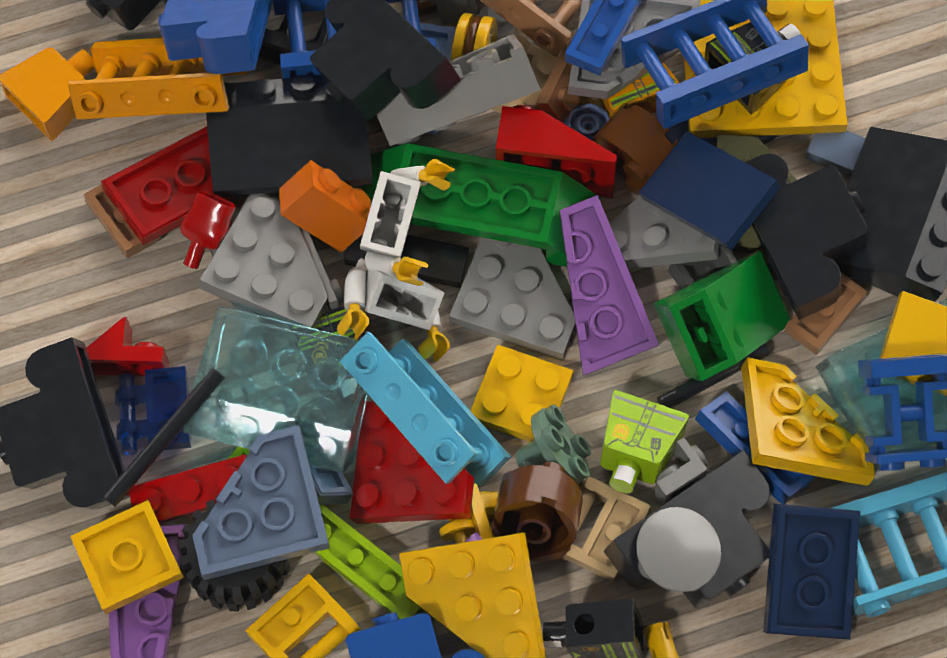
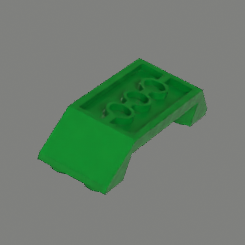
(488, 197)

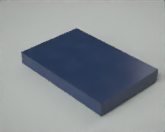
(709, 190)
(811, 571)

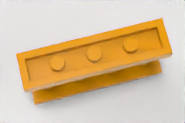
(142, 81)

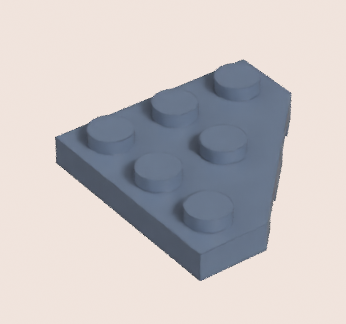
(263, 510)

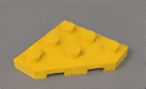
(798, 429)
(479, 593)

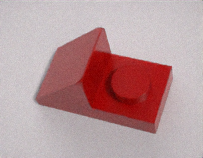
(115, 356)

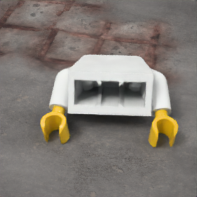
(391, 219)
(393, 300)

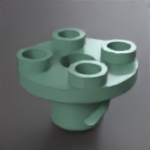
(555, 444)

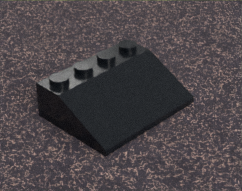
(280, 128)
(905, 213)

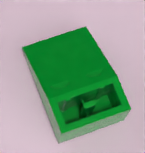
(723, 317)

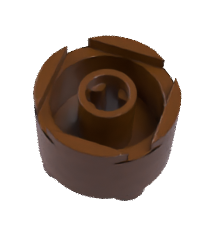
(637, 142)
(542, 505)

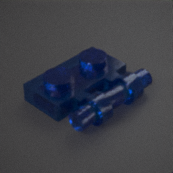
(163, 394)

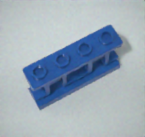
(872, 371)

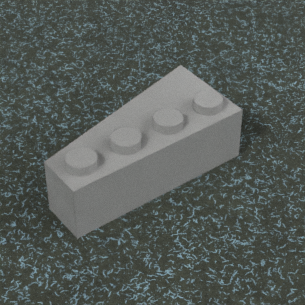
(488, 79)

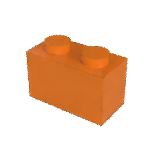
(325, 206)

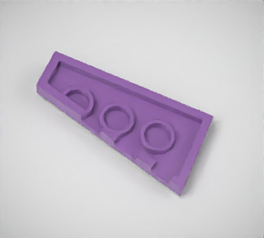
(604, 297)
(145, 624)

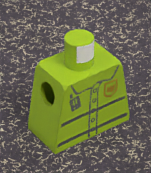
(639, 440)

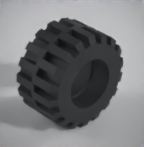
(233, 588)

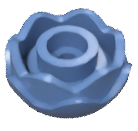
(585, 116)

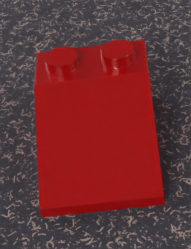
(544, 142)

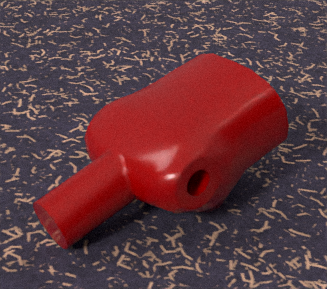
(205, 225)

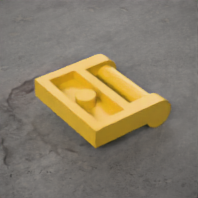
(296, 617)

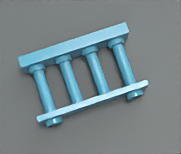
(425, 409)
(883, 512)

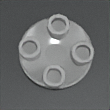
(678, 549)

